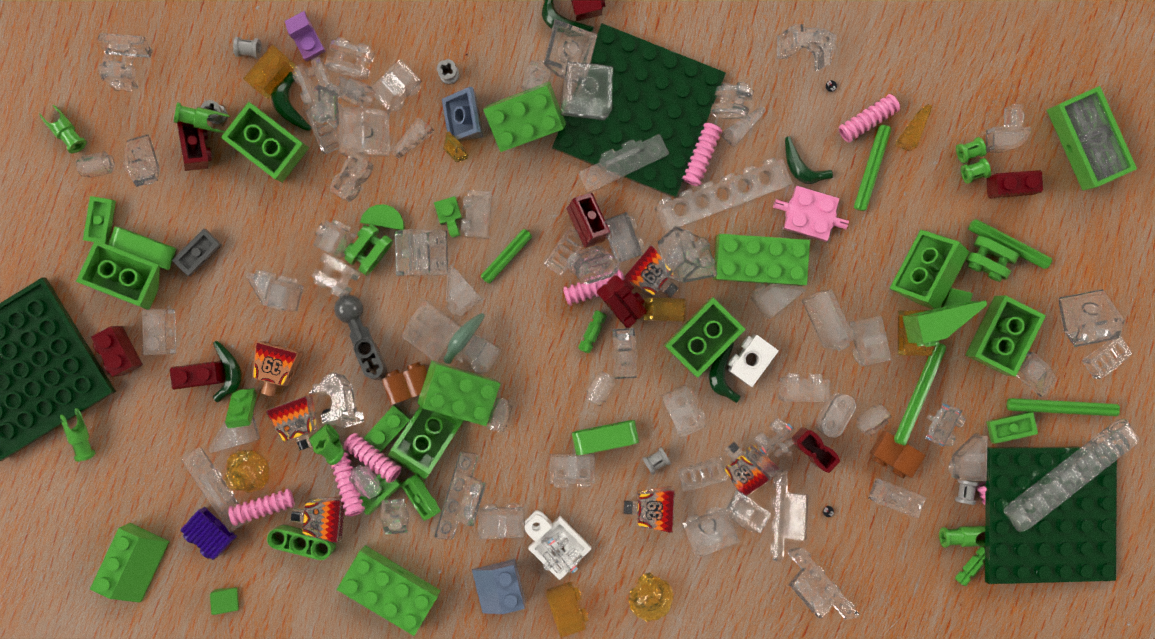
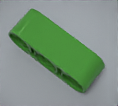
(143, 247)
(605, 437)
(291, 544)

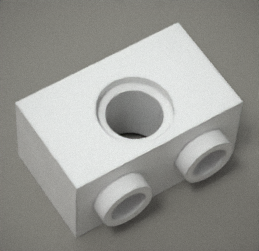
(764, 354)

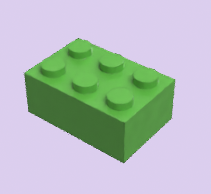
(524, 116)
(265, 142)
(1005, 335)
(704, 337)
(458, 393)

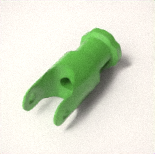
(196, 117)
(65, 131)
(78, 438)
(963, 536)

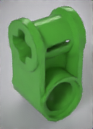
(328, 444)

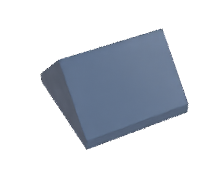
(463, 115)

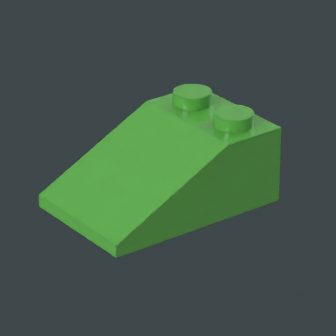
(939, 323)
(424, 441)

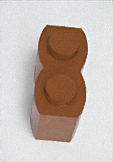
(405, 384)
(902, 458)

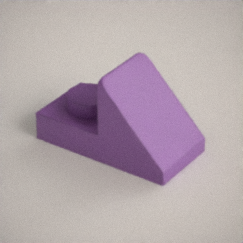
(305, 36)

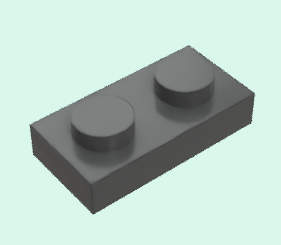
(197, 252)

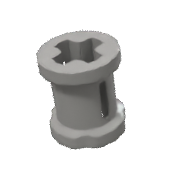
(247, 47)
(446, 65)
(212, 105)
(656, 461)
(967, 492)

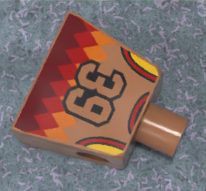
(274, 365)

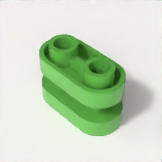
(355, 251)
(979, 262)

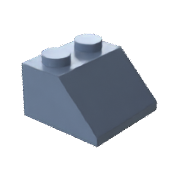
(499, 588)

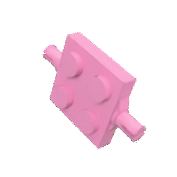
(811, 214)

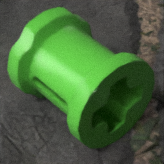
(971, 150)
(975, 171)

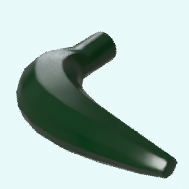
(550, 14)
(282, 105)
(799, 169)
(231, 370)
(717, 376)

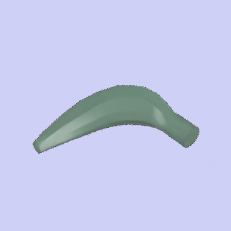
(462, 337)

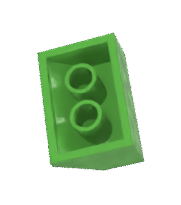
(929, 269)
(120, 275)
(129, 564)

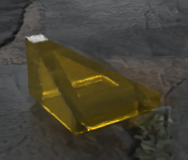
(454, 148)

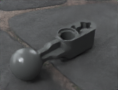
(349, 311)

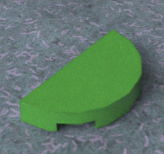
(383, 216)

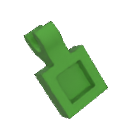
(449, 212)

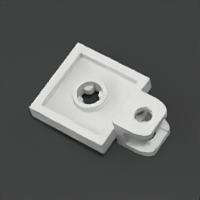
(548, 529)

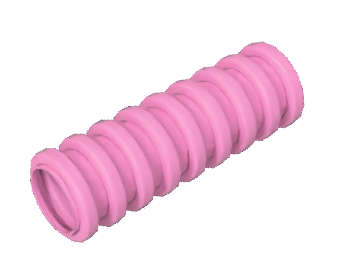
(869, 118)
(702, 154)
(584, 291)
(372, 457)
(350, 495)
(261, 507)

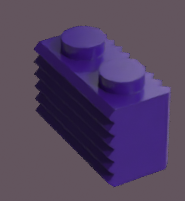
(207, 533)

